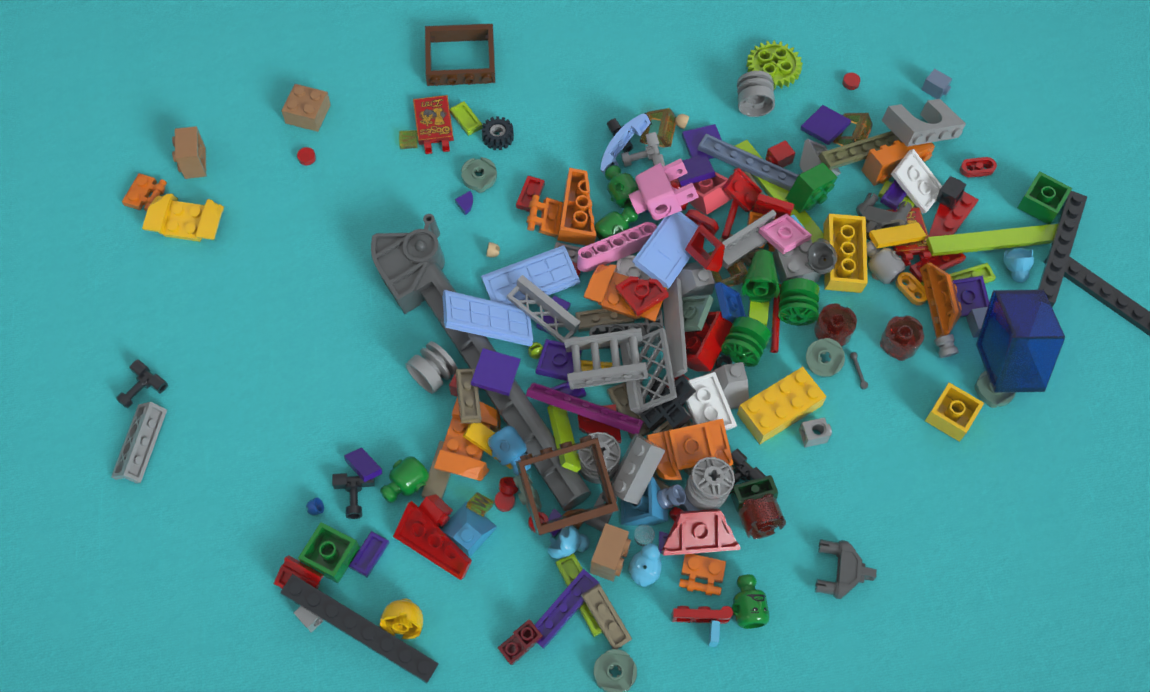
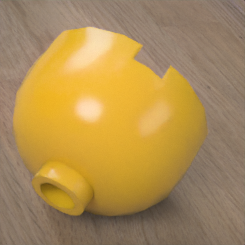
(402, 618)

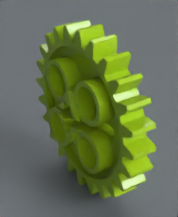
(777, 61)

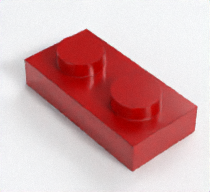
(531, 187)

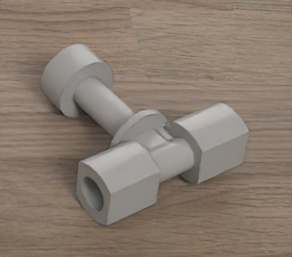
(651, 151)

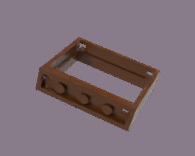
(458, 33)
(580, 516)

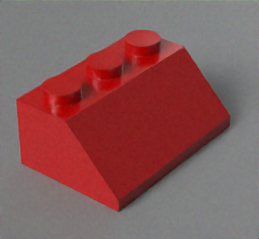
(705, 345)

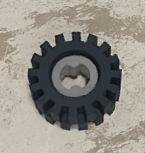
(497, 141)

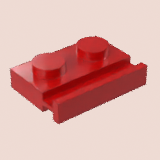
(742, 189)
(765, 204)
(299, 569)

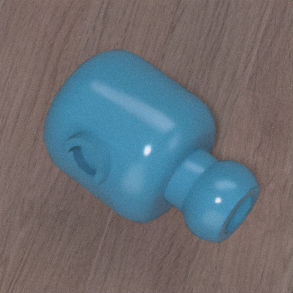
(508, 447)

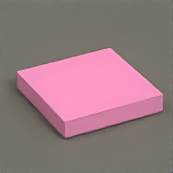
(784, 233)

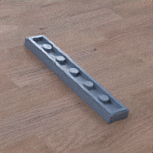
(747, 162)

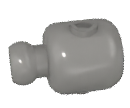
(884, 263)

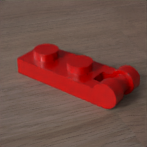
(701, 615)

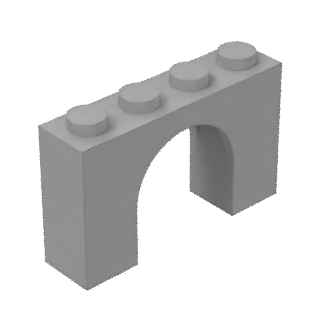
(941, 125)

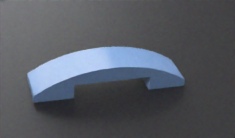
(621, 138)

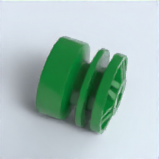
(799, 301)
(746, 341)

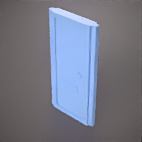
(665, 251)
(548, 271)
(486, 318)

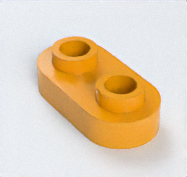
(912, 289)

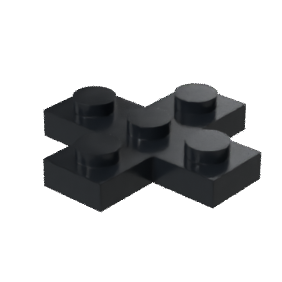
(671, 410)

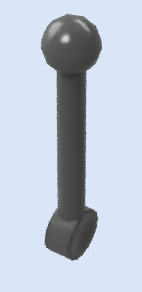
(863, 385)

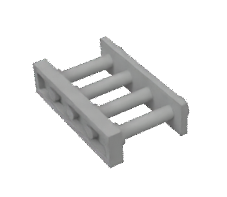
(611, 375)

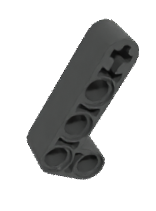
(646, 328)

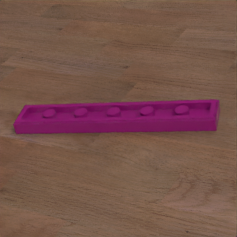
(584, 408)

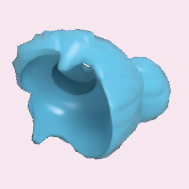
(1019, 262)
(568, 543)
(651, 558)

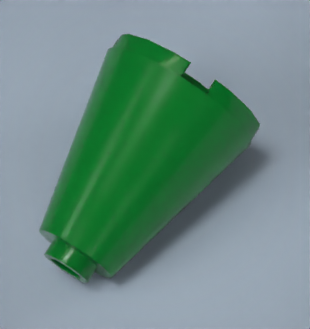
(761, 278)

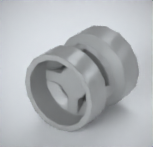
(946, 346)

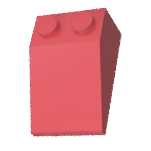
(710, 194)

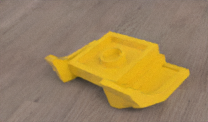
(183, 219)

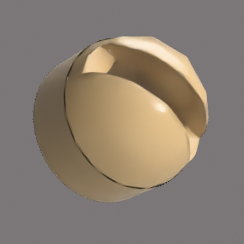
(682, 120)
(492, 250)

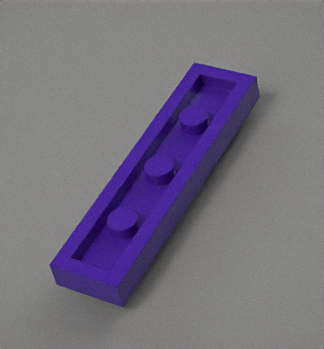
(564, 607)

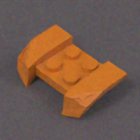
(602, 290)
(689, 445)
(459, 454)

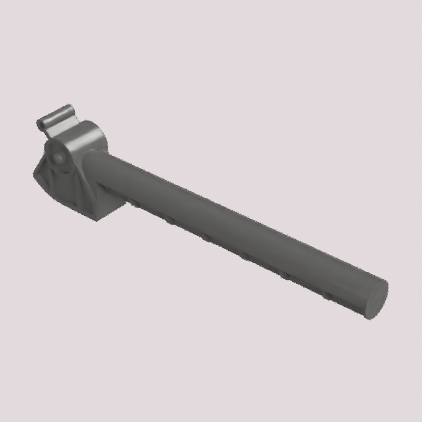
(413, 274)

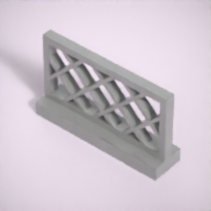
(635, 391)

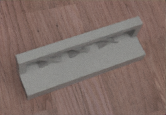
(745, 241)
(546, 303)
(139, 442)

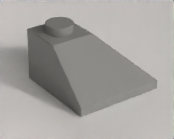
(810, 156)
(696, 280)
(733, 383)

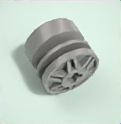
(755, 93)
(432, 367)
(611, 454)
(709, 483)

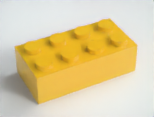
(848, 238)
(781, 405)

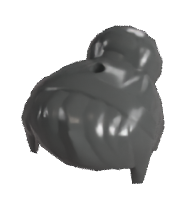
(817, 252)

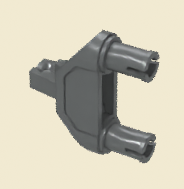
(880, 218)
(849, 569)

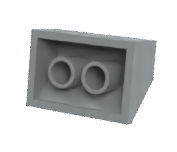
(636, 469)

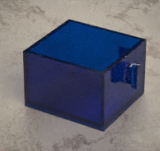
(1019, 341)

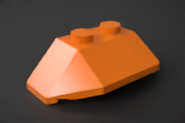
(941, 298)

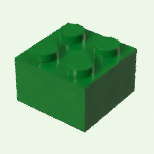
(811, 187)
(1044, 198)
(329, 552)

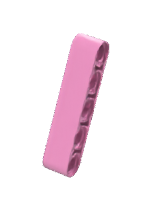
(614, 247)

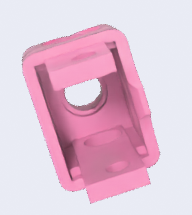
(657, 193)

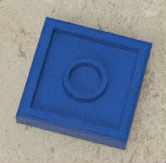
(729, 302)

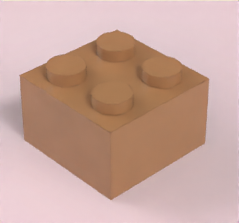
(306, 107)
(189, 152)
(607, 558)

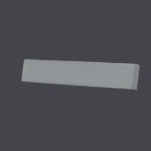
(675, 328)

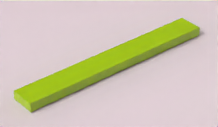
(780, 193)
(991, 240)

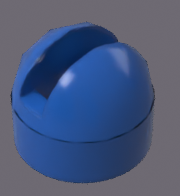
(315, 506)

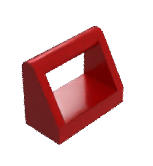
(696, 250)

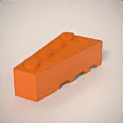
(881, 163)
(576, 216)

